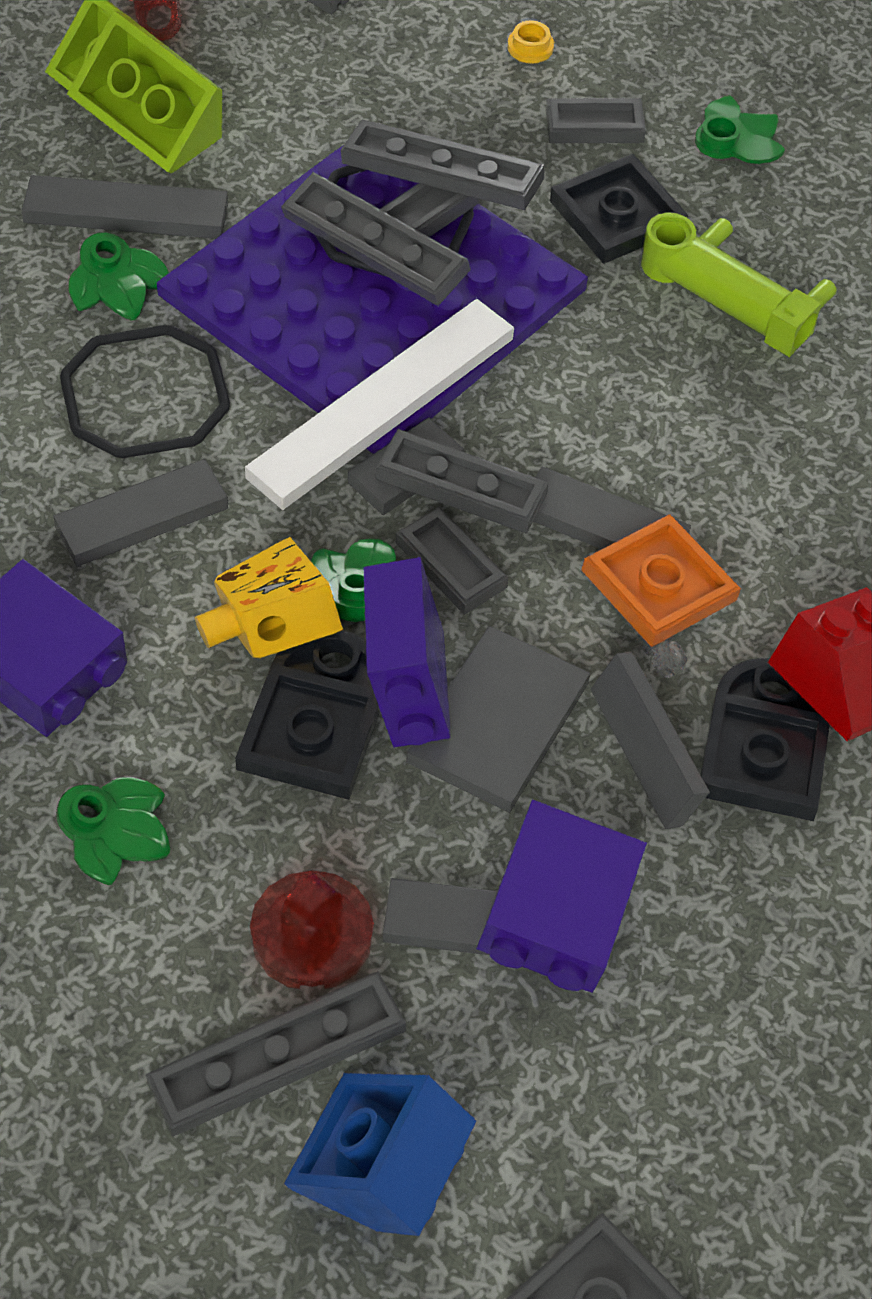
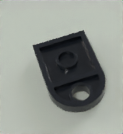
(312, 718)
(764, 745)

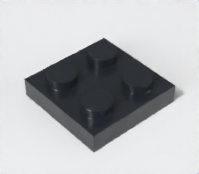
(613, 206)

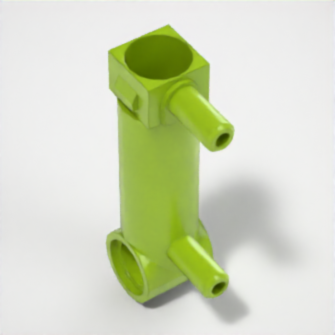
(679, 256)

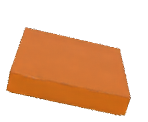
(660, 580)

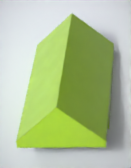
(137, 85)

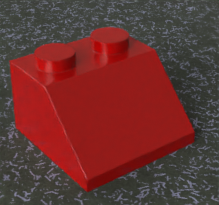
(830, 661)

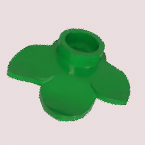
(738, 134)
(115, 280)
(346, 573)
(119, 832)

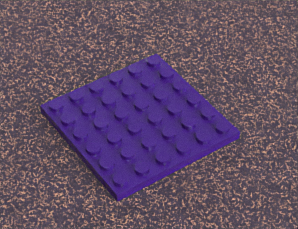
(331, 325)

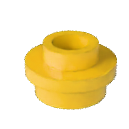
(531, 42)

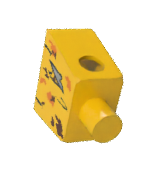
(271, 603)

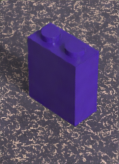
(52, 650)
(406, 652)
(562, 898)

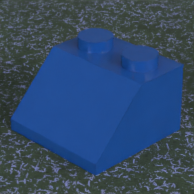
(383, 1150)

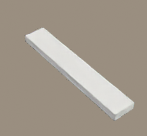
(378, 404)

